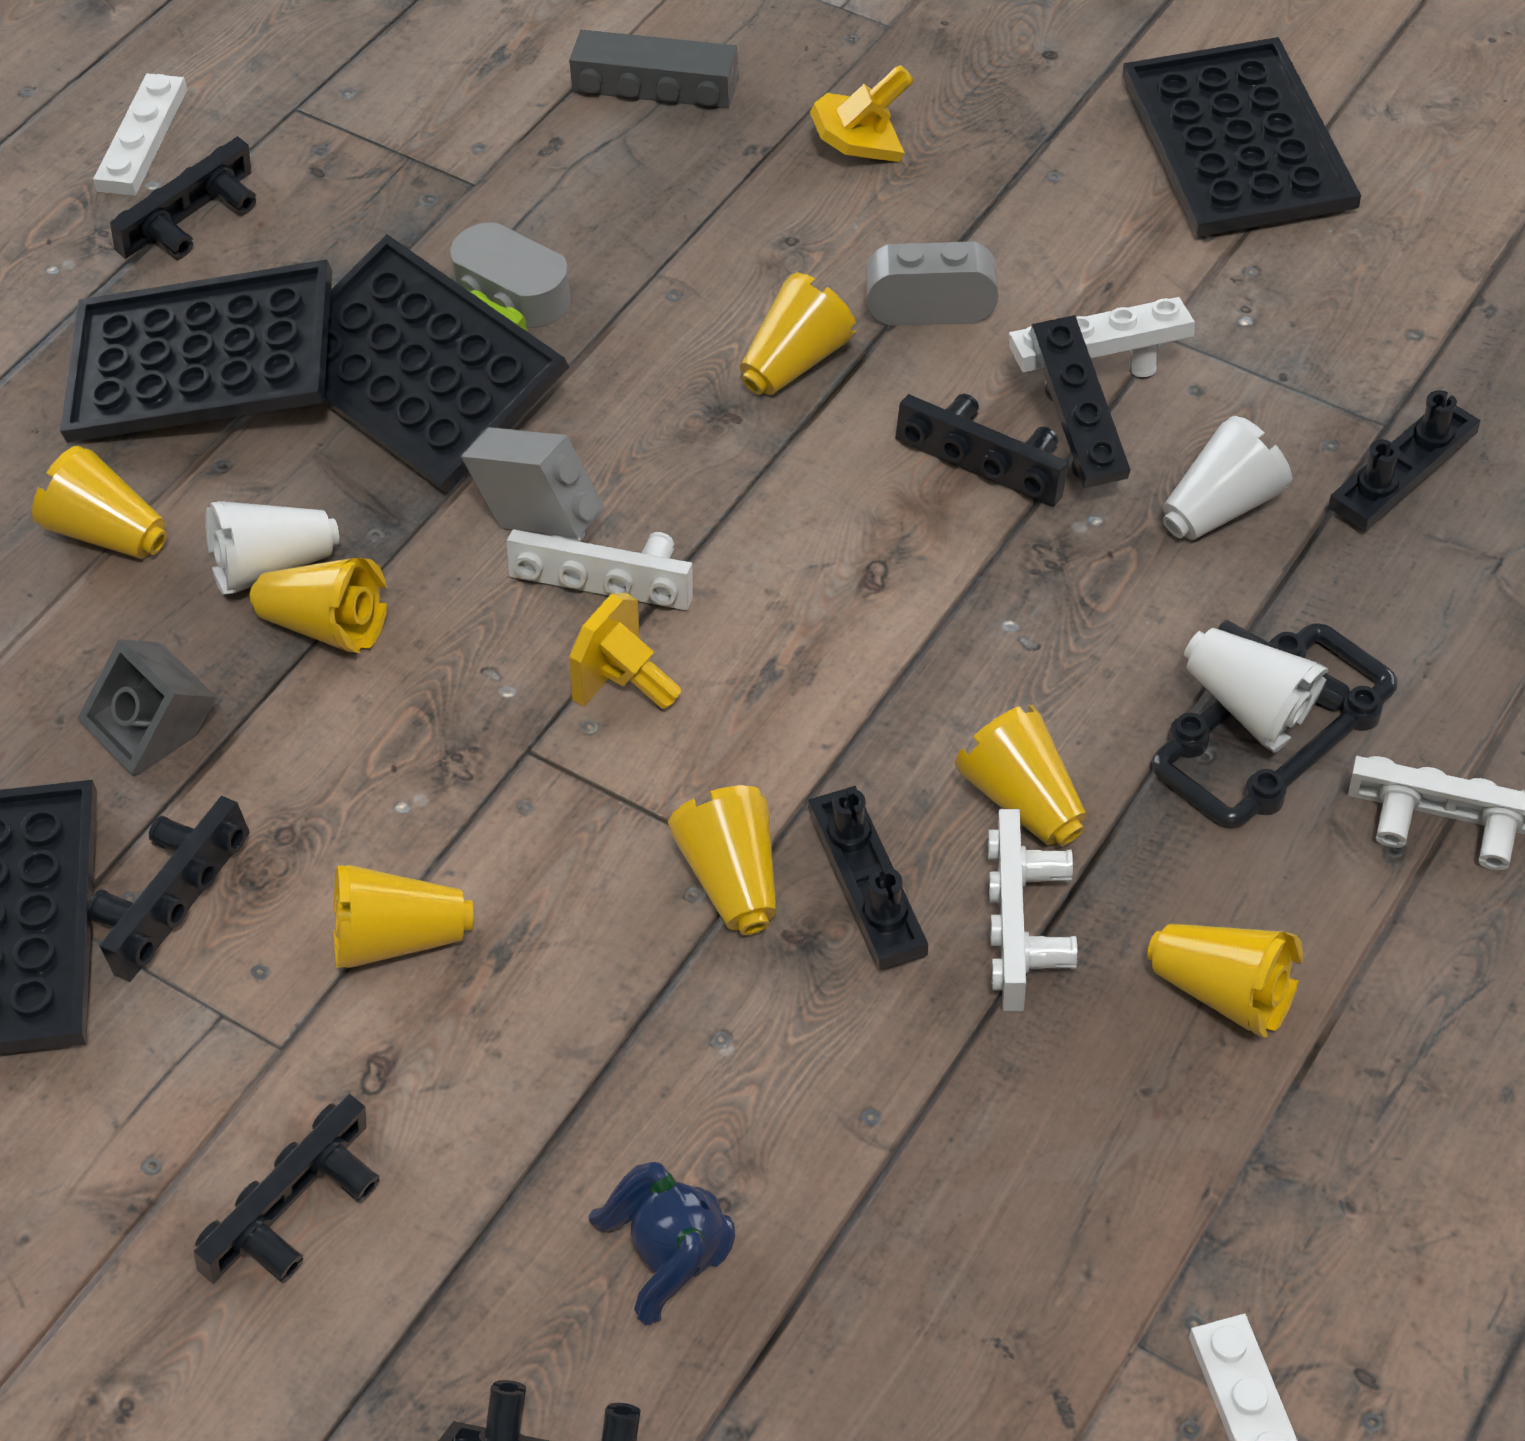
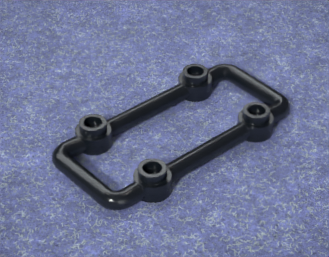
(1267, 788)

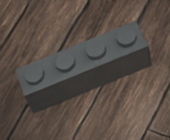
(654, 68)

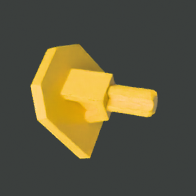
(862, 122)
(612, 650)

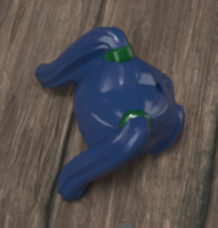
(673, 1228)

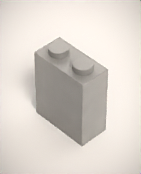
(533, 482)

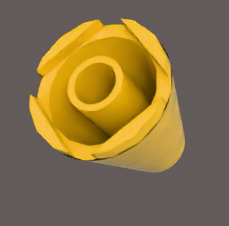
(795, 335)
(97, 506)
(325, 601)
(1023, 771)
(731, 854)
(393, 916)
(1231, 970)

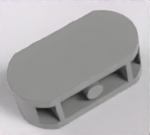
(512, 272)
(931, 283)

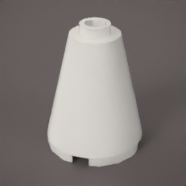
(1226, 480)
(264, 539)
(1256, 683)

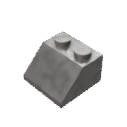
(145, 704)

